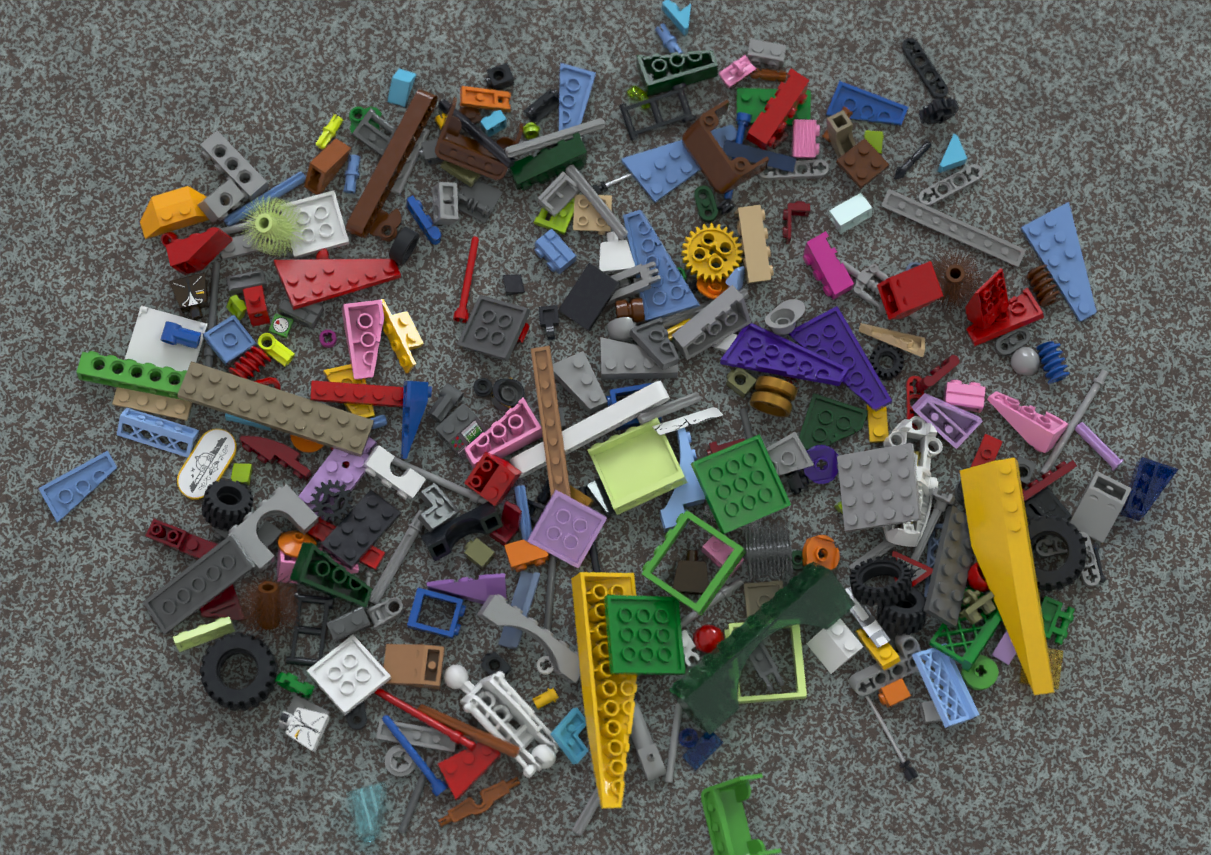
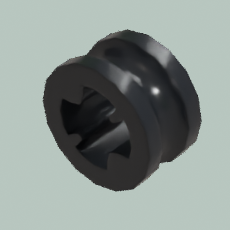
(726, 206)

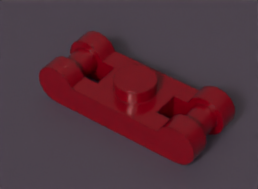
(937, 373)

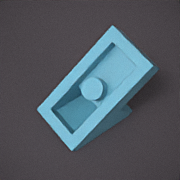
(681, 18)

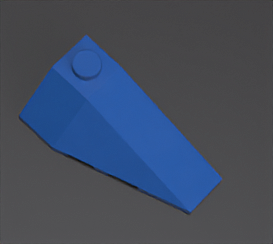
(414, 404)

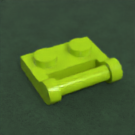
(559, 222)

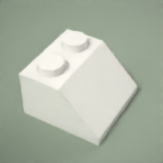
(835, 646)

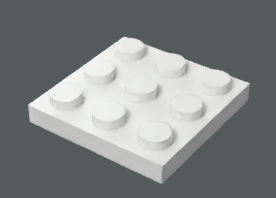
(323, 222)
(348, 674)

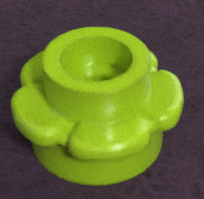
(531, 128)

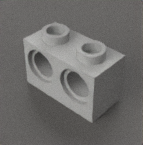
(445, 203)

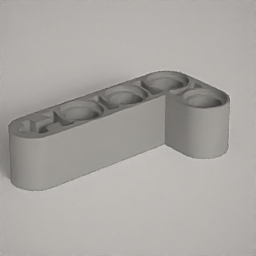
(860, 680)

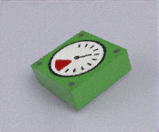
(281, 325)

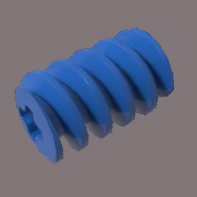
(1052, 362)

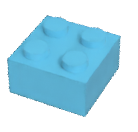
(493, 123)

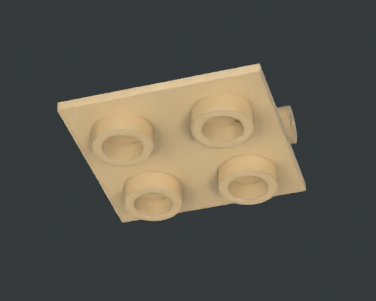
(586, 216)

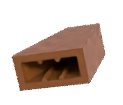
(326, 166)

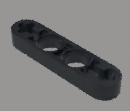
(928, 67)

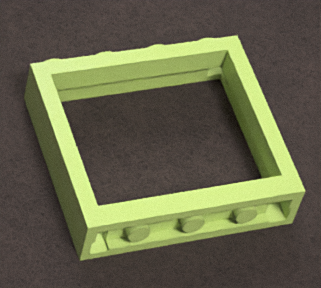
(798, 668)

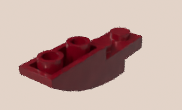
(270, 450)
(179, 539)

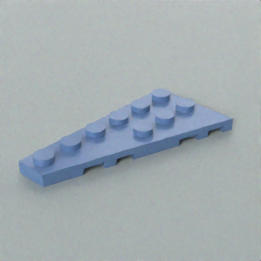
(670, 165)
(1058, 246)
(671, 292)

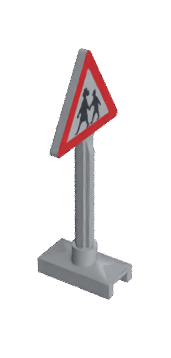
(918, 570)

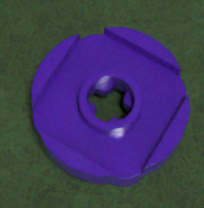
(829, 471)

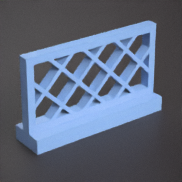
(953, 685)

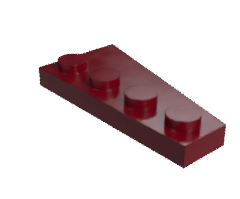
(1048, 478)

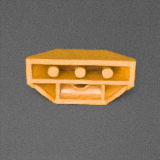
(172, 211)

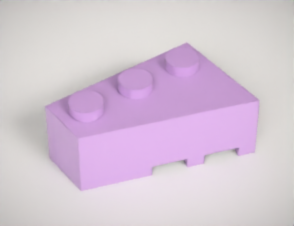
(948, 420)

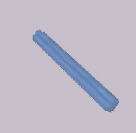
(277, 191)

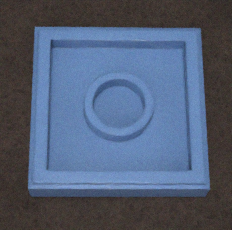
(229, 340)

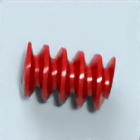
(250, 364)

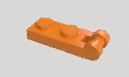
(485, 98)

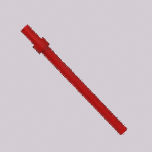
(456, 736)

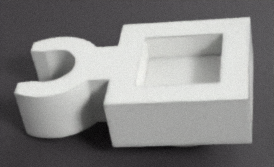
(687, 646)

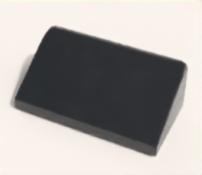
(601, 497)

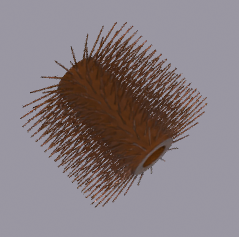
(954, 278)
(268, 605)

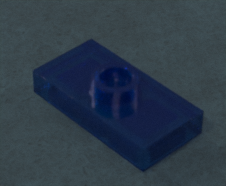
(705, 747)

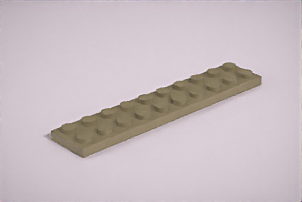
(275, 409)

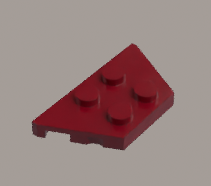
(224, 606)

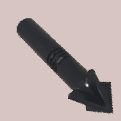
(901, 171)

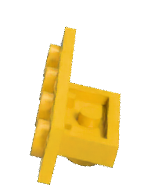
(402, 336)

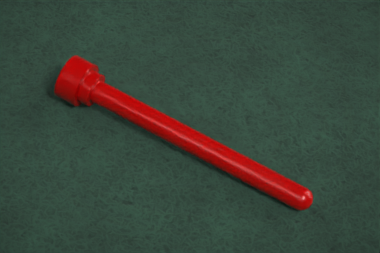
(462, 312)

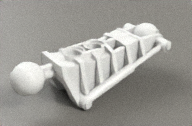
(508, 702)

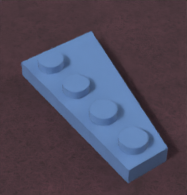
(574, 94)
(74, 486)

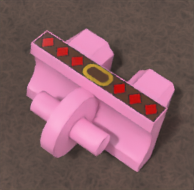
(737, 71)

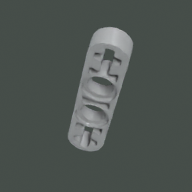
(795, 175)
(950, 186)

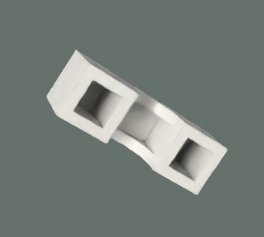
(379, 465)

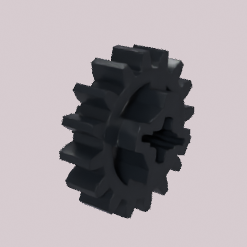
(938, 111)
(324, 504)

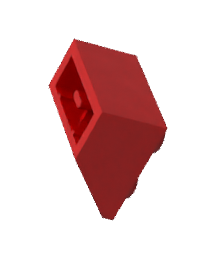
(493, 478)

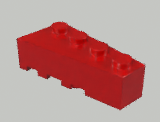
(779, 110)

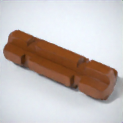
(768, 74)

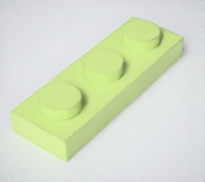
(203, 634)

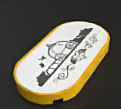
(206, 463)

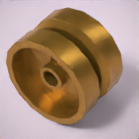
(773, 396)

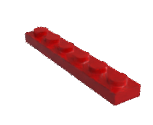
(356, 394)

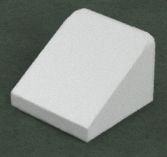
(724, 344)

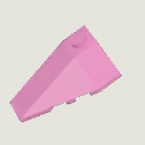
(1036, 429)

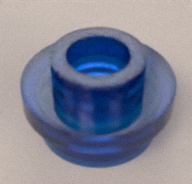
(688, 732)

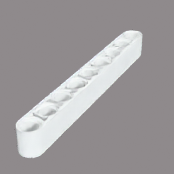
(595, 426)

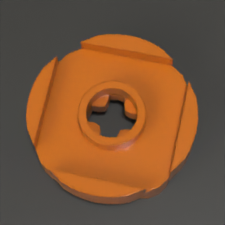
(827, 547)

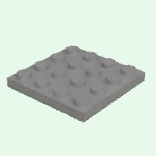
(879, 487)

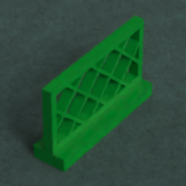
(977, 645)

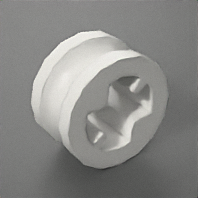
(541, 660)

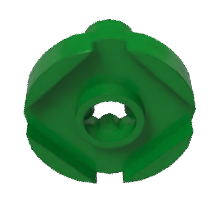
(290, 683)

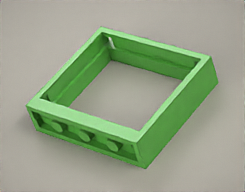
(717, 582)

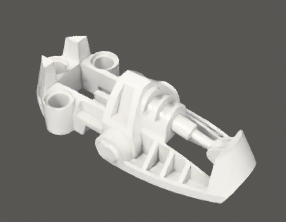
(909, 533)

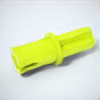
(329, 132)

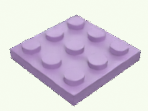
(566, 529)

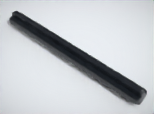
(478, 135)

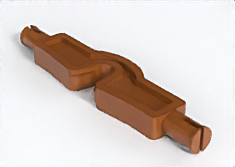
(469, 806)

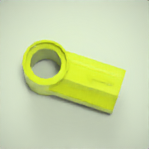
(276, 350)

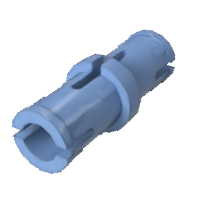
(668, 40)
(351, 174)

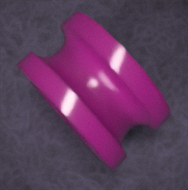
(322, 339)

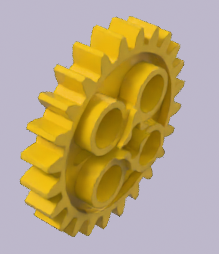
(703, 266)

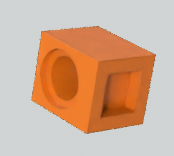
(893, 693)

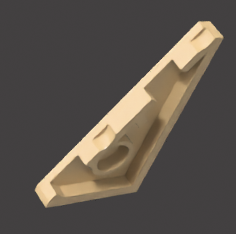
(907, 342)

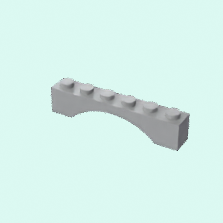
(499, 613)

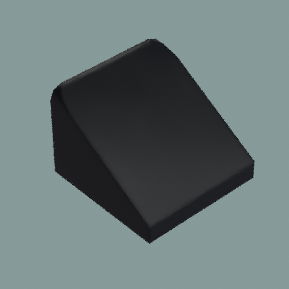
(513, 284)

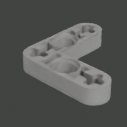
(1094, 572)

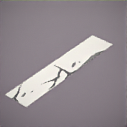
(686, 421)

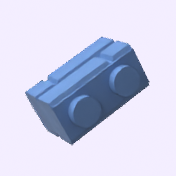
(554, 251)

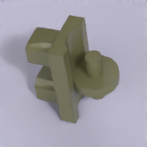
(984, 602)

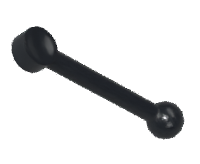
(1095, 548)

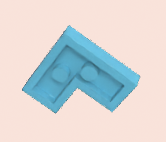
(567, 735)

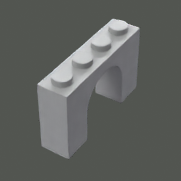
(282, 503)

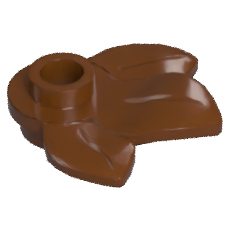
(386, 222)

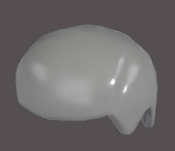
(620, 329)
(1025, 361)

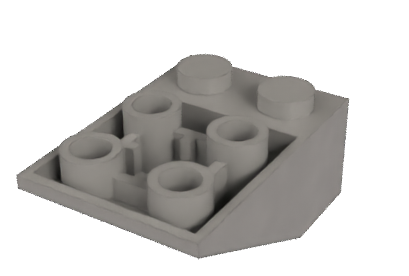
(1100, 506)

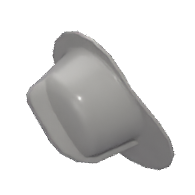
(784, 316)

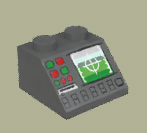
(460, 430)

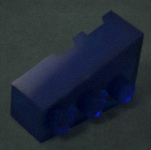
(1146, 484)

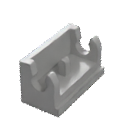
(558, 194)

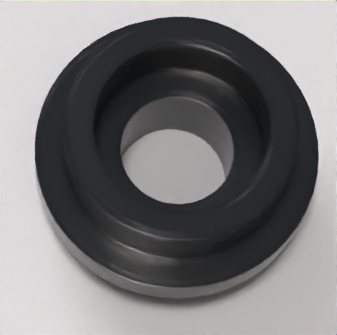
(482, 381)

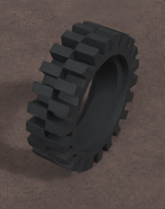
(881, 594)

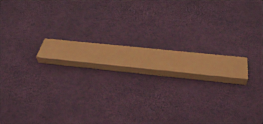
(550, 420)

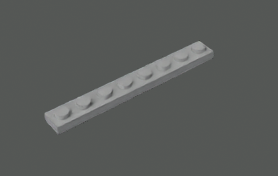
(953, 228)

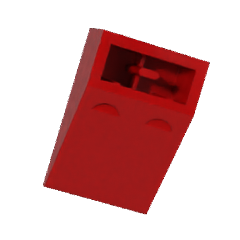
(197, 250)
(910, 291)
(988, 301)

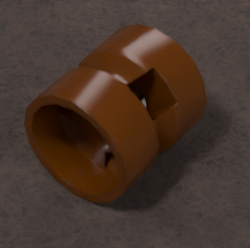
(633, 309)

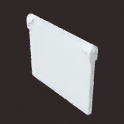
(148, 348)

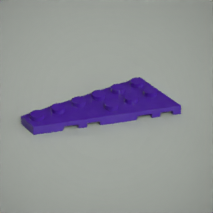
(833, 339)
(769, 353)

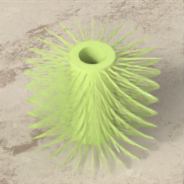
(273, 226)

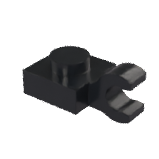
(549, 318)

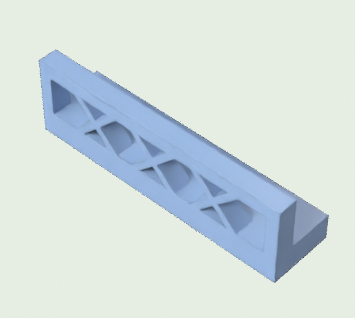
(157, 426)

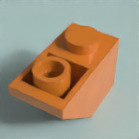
(522, 554)

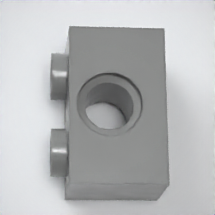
(229, 194)

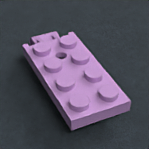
(333, 470)

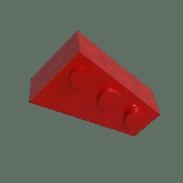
(467, 767)

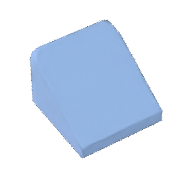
(736, 278)

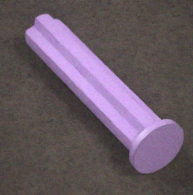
(1098, 445)

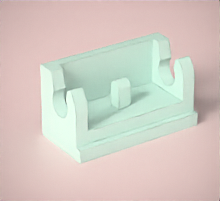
(851, 213)

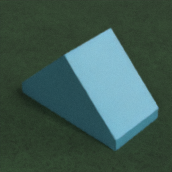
(401, 87)
(953, 156)

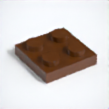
(862, 163)

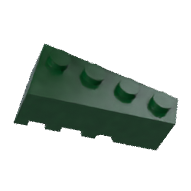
(663, 72)
(549, 163)
(325, 575)

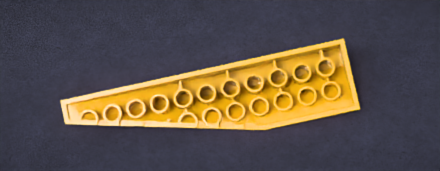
(1006, 559)
(606, 696)

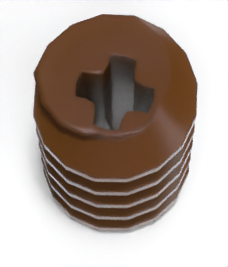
(1042, 286)

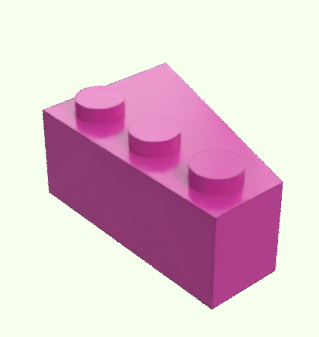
(827, 266)

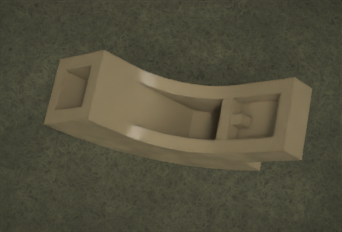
(840, 133)

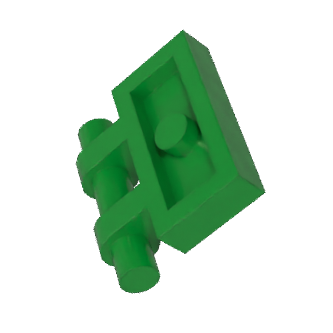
(1051, 612)

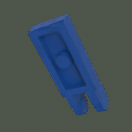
(424, 221)

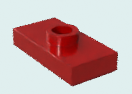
(987, 450)

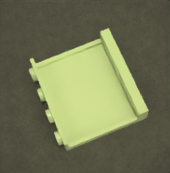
(636, 466)

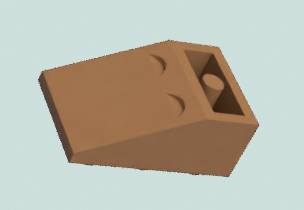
(414, 665)

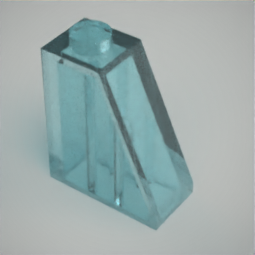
(367, 810)

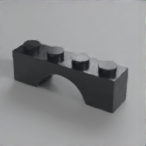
(481, 519)

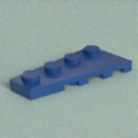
(866, 105)

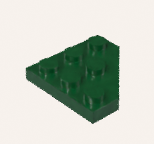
(830, 422)

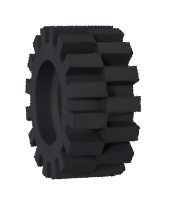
(894, 355)

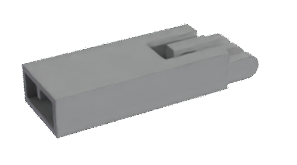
(640, 284)

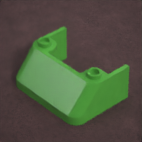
(728, 820)

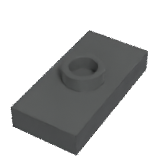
(238, 282)

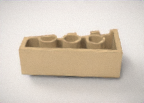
(754, 244)

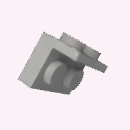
(766, 53)

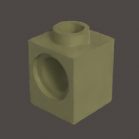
(741, 390)
(478, 553)

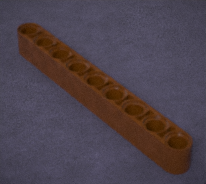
(391, 163)

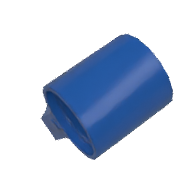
(175, 334)

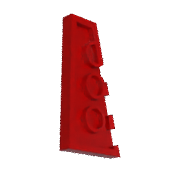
(1020, 312)

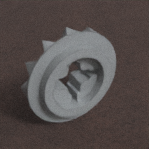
(391, 763)

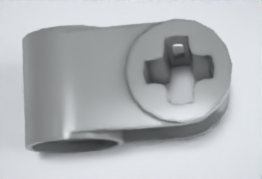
(384, 613)

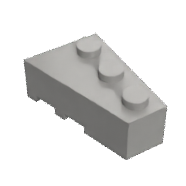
(580, 381)

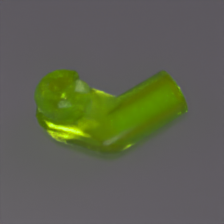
(637, 92)

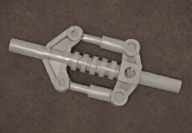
(864, 279)

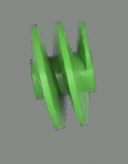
(984, 681)

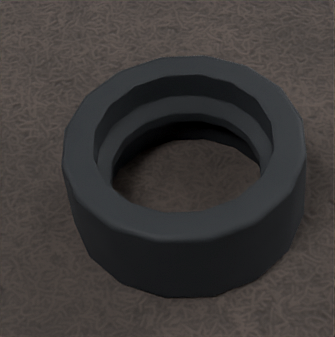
(404, 245)

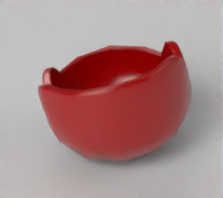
(975, 578)
(707, 638)

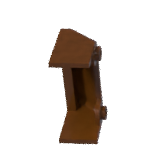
(467, 151)
(710, 157)

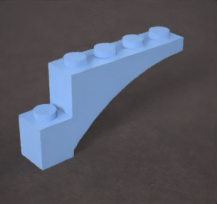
(687, 494)

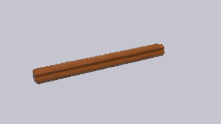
(471, 732)

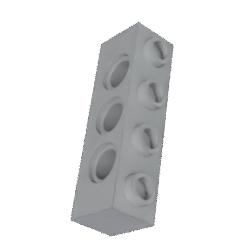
(217, 143)

